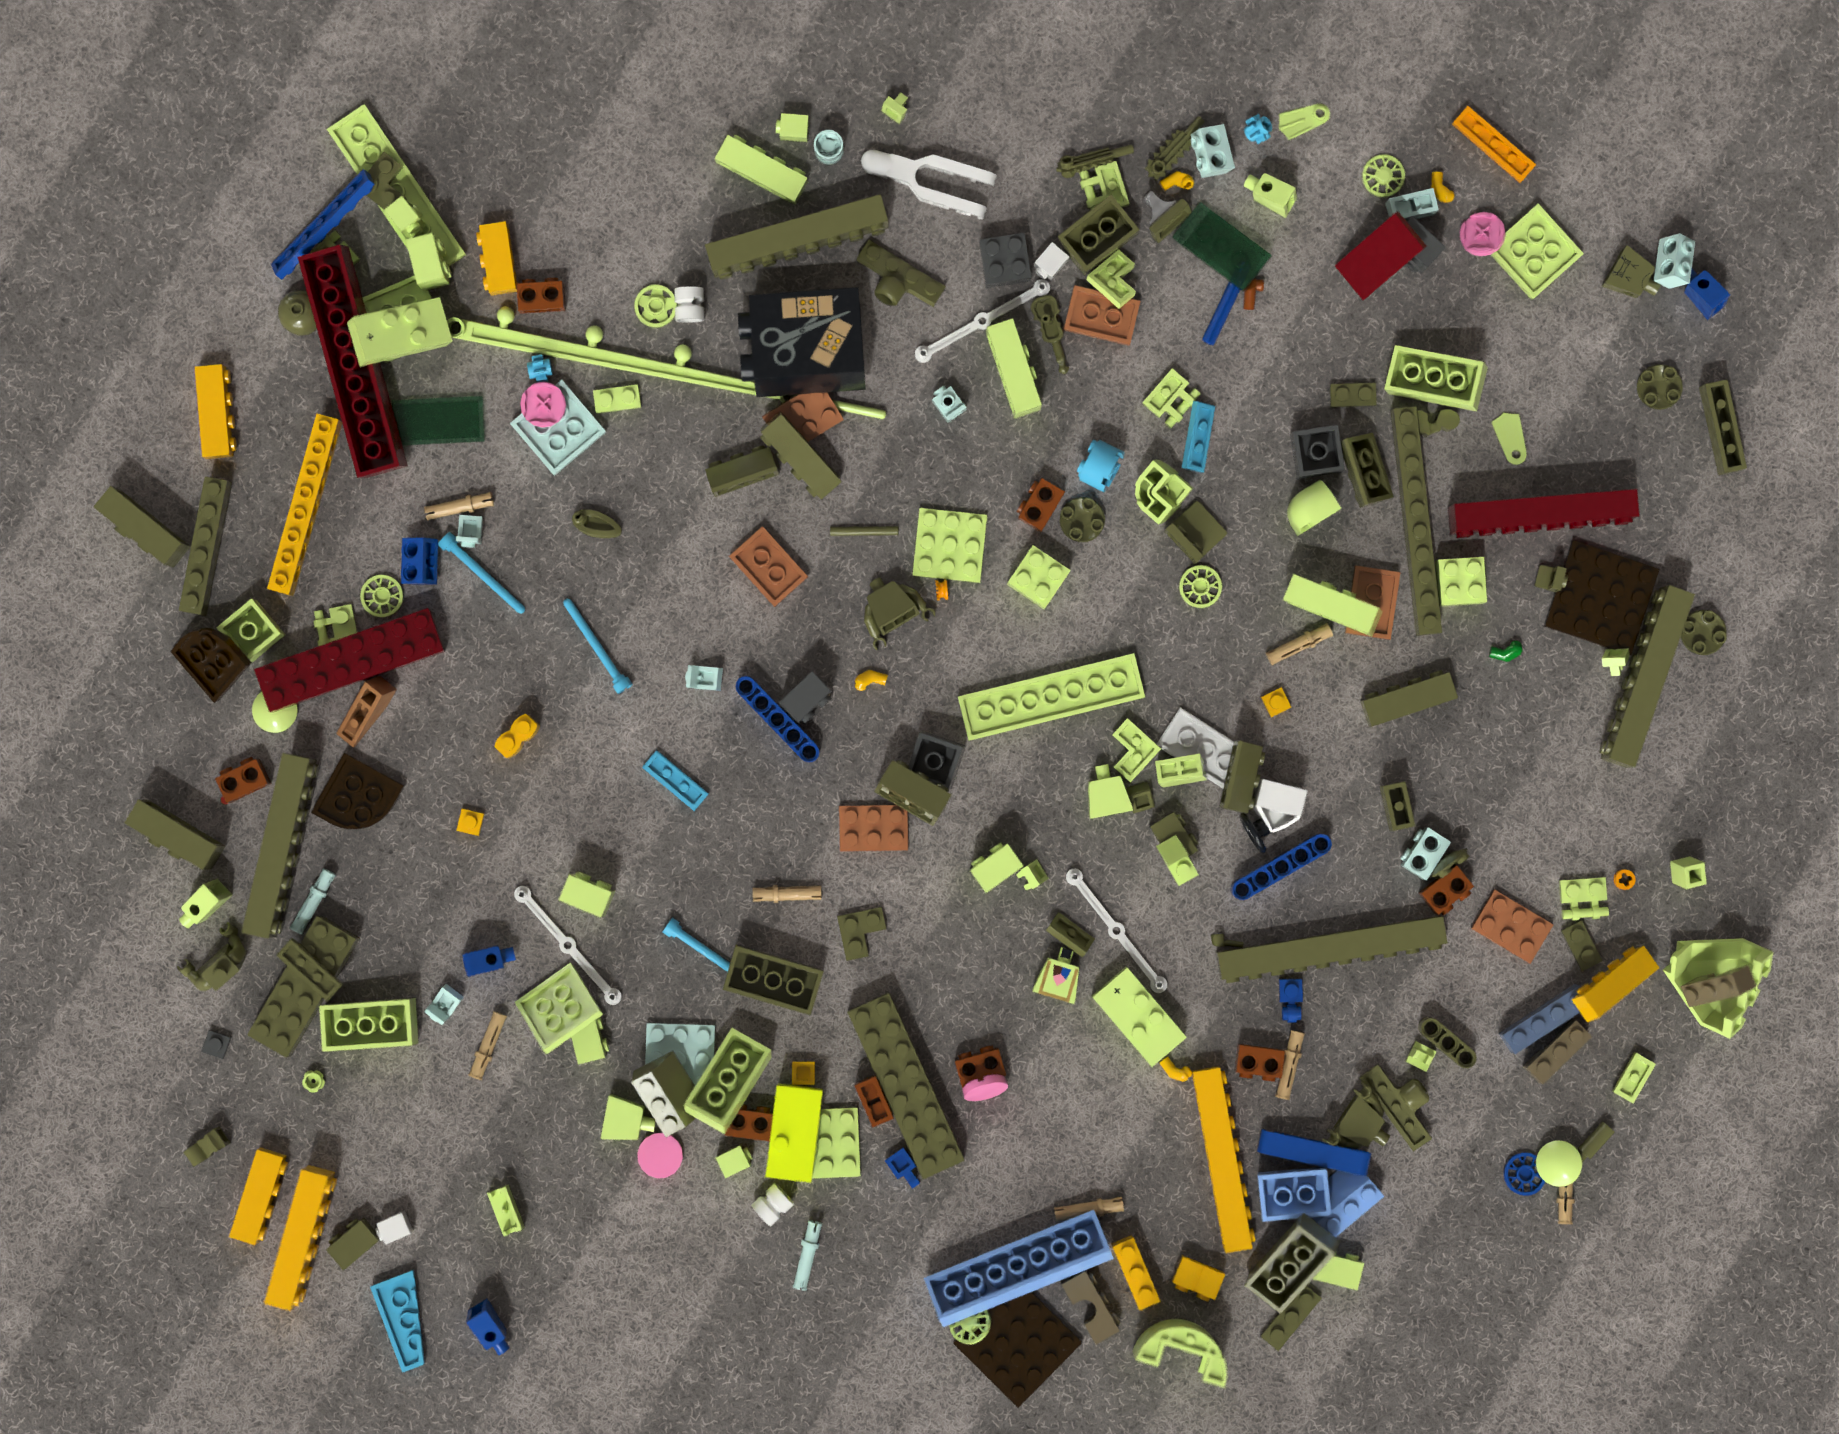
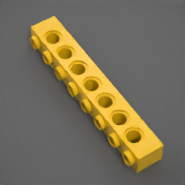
(304, 504)

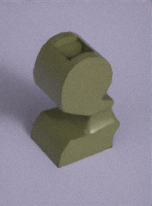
(1445, 420)
(207, 1146)

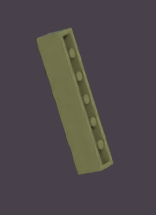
(205, 546)

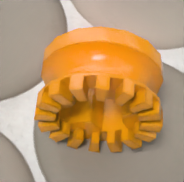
(942, 590)
(1630, 883)

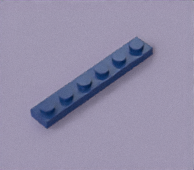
(323, 223)

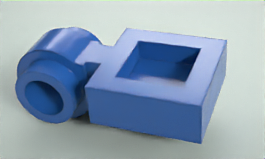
(1291, 991)

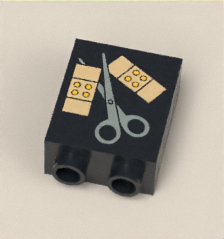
(803, 342)

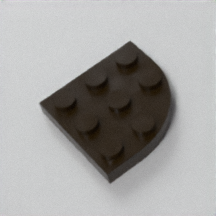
(211, 660)
(356, 795)

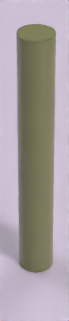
(864, 531)

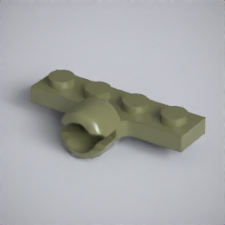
(898, 277)
(1400, 1104)

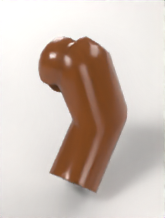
(1250, 293)

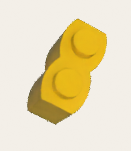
(512, 741)
(1198, 1278)

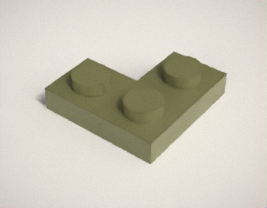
(383, 173)
(853, 928)

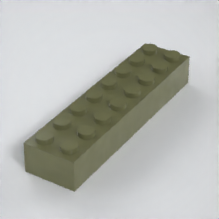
(797, 236)
(1647, 676)
(280, 846)
(906, 1085)

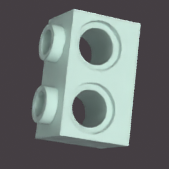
(1217, 150)
(1415, 204)
(1674, 261)
(1430, 857)

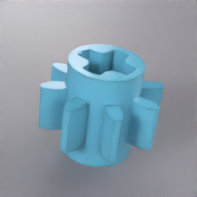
(1258, 128)
(539, 368)

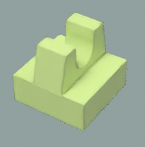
(895, 108)
(1616, 660)
(1034, 874)
(1421, 1056)

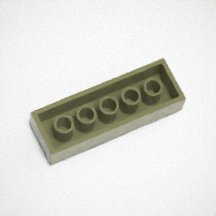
(293, 1000)

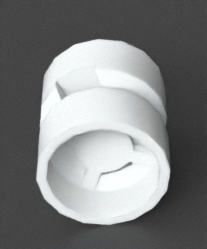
(689, 304)
(772, 1204)

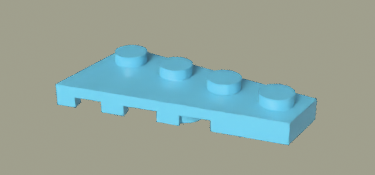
(400, 1314)

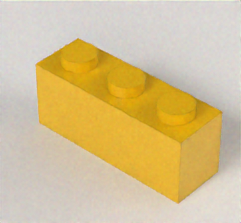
(497, 258)
(1135, 1272)

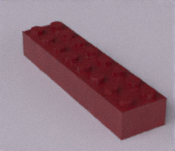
(1545, 511)
(349, 660)

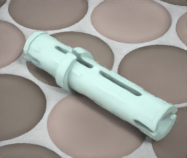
(317, 893)
(807, 1255)

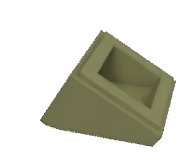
(1140, 797)

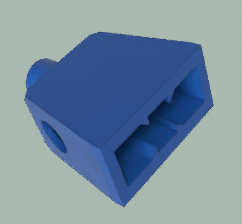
(1710, 298)
(476, 963)
(487, 1327)

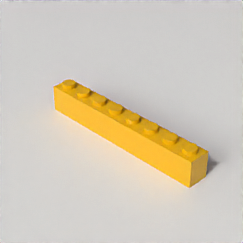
(1222, 1160)

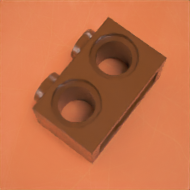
(540, 302)
(1045, 507)
(244, 784)
(1444, 886)
(1260, 1056)
(980, 1069)
(874, 1101)
(749, 1129)

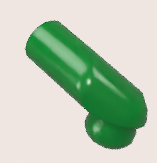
(1507, 654)

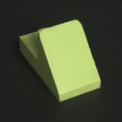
(1177, 860)

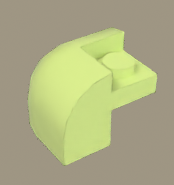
(1160, 491)
(1311, 507)

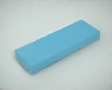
(1198, 436)
(675, 780)

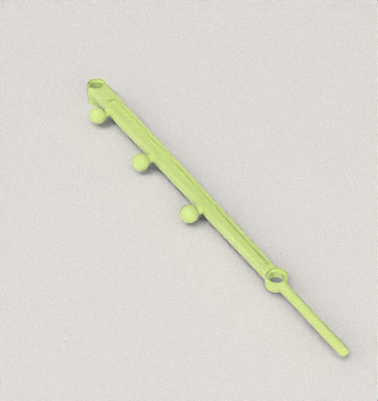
(537, 344)

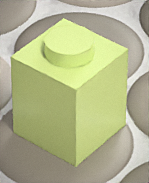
(793, 127)
(1688, 872)
(734, 1160)

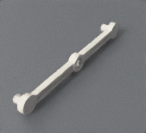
(1040, 288)
(523, 895)
(1158, 983)

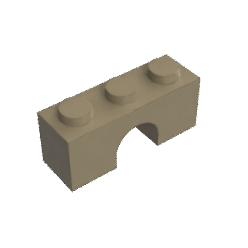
(1720, 987)
(1558, 1052)
(1102, 1323)

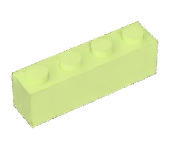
(761, 169)

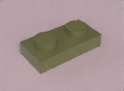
(1353, 395)
(1070, 934)
(1581, 945)

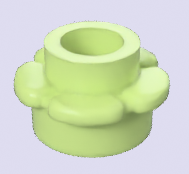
(307, 1081)

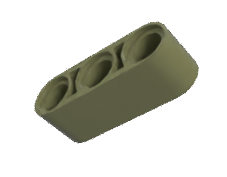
(1457, 1046)

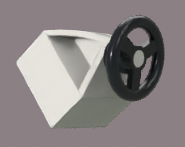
(1277, 809)

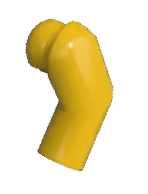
(1178, 179)
(1442, 193)
(868, 677)
(1174, 1072)

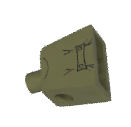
(1631, 275)

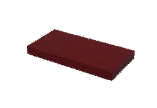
(1380, 255)

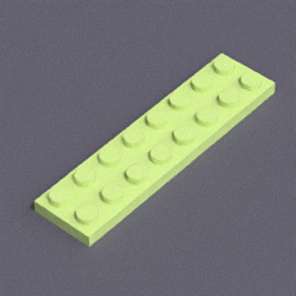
(362, 145)
(1051, 697)

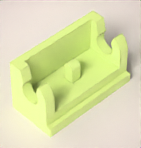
(1180, 770)
(505, 1210)

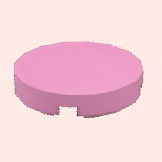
(1482, 234)
(543, 404)
(991, 1086)
(660, 1155)

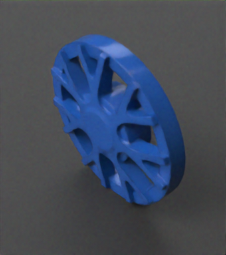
(1523, 1174)

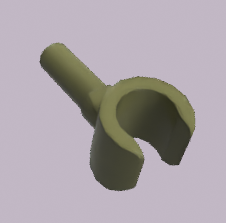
(1218, 940)

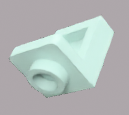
(469, 530)
(704, 677)
(444, 1004)

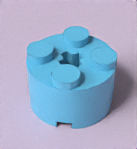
(1100, 465)

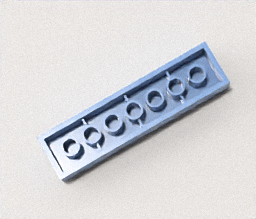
(1018, 1268)

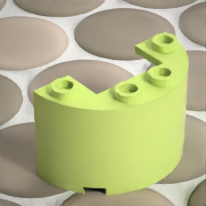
(1187, 1337)

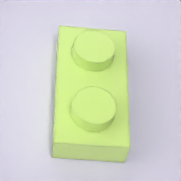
(617, 399)
(1633, 1077)

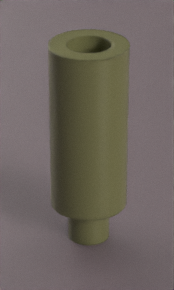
(1595, 1141)

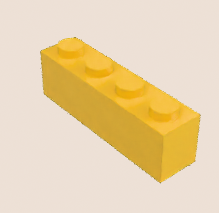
(214, 411)
(1615, 983)
(258, 1196)

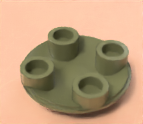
(1659, 387)
(1082, 519)
(1704, 632)
(1443, 866)

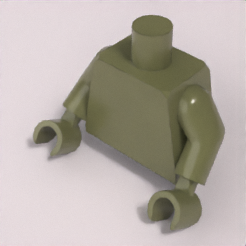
(891, 607)
(220, 966)
(1359, 1122)

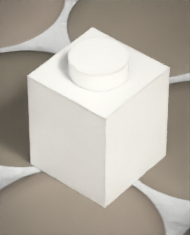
(1050, 262)
(394, 1228)

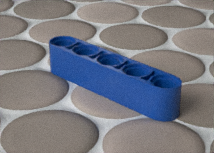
(773, 708)
(1291, 862)
(1314, 1152)

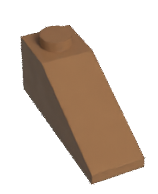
(366, 709)

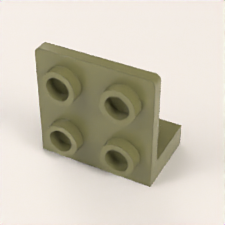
(1195, 532)

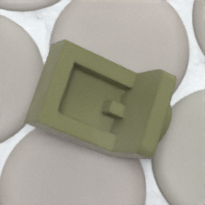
(1551, 578)

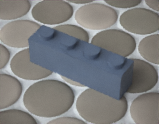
(1541, 1021)

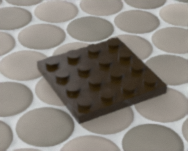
(1602, 597)
(1021, 1346)

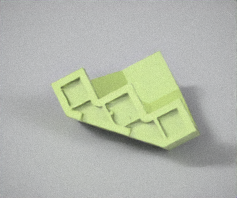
(1717, 956)

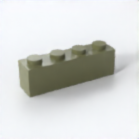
(1722, 427)
(801, 456)
(1408, 699)

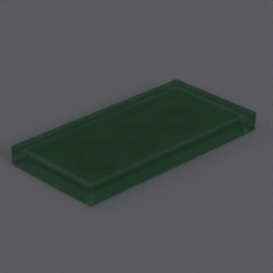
(1221, 247)
(440, 420)

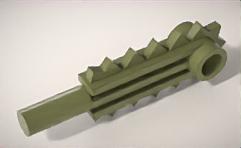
(1174, 148)
(1071, 164)

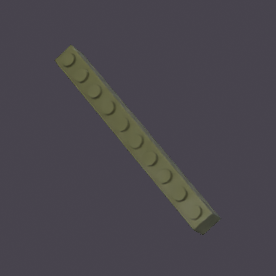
(1416, 521)
(1331, 947)

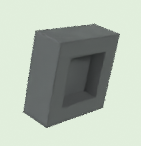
(216, 1044)

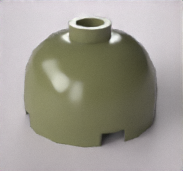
(296, 313)

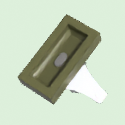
(1165, 215)

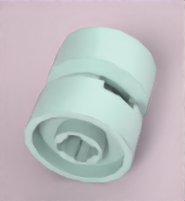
(828, 147)

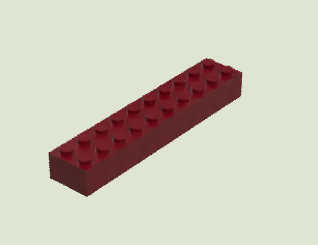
(358, 390)

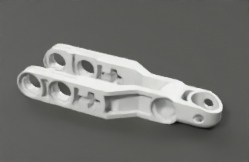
(904, 172)

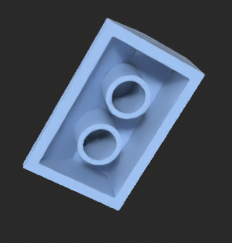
(1294, 1192)
(1349, 1199)

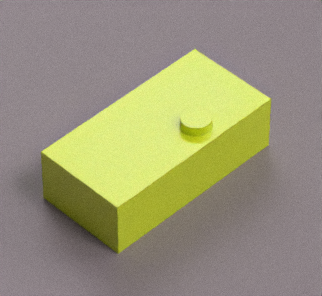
(794, 1132)

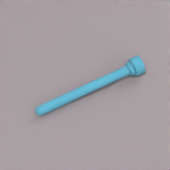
(449, 543)
(620, 681)
(674, 929)

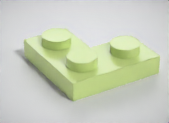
(1109, 281)
(1140, 749)

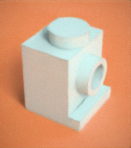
(951, 411)

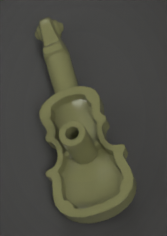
(1046, 311)

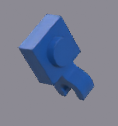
(902, 1165)

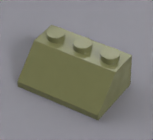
(1098, 235)
(741, 470)
(1366, 470)
(1242, 777)
(913, 792)
(664, 1091)

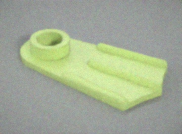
(1302, 120)
(1510, 436)

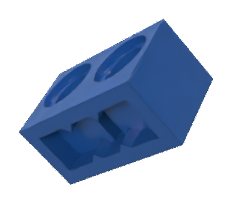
(419, 561)

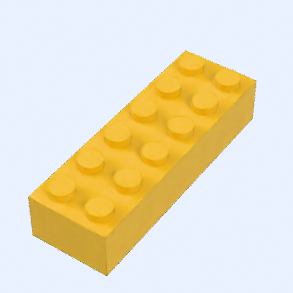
(300, 1237)

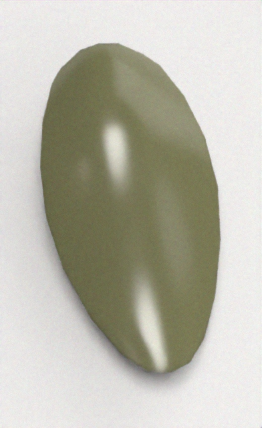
(596, 524)

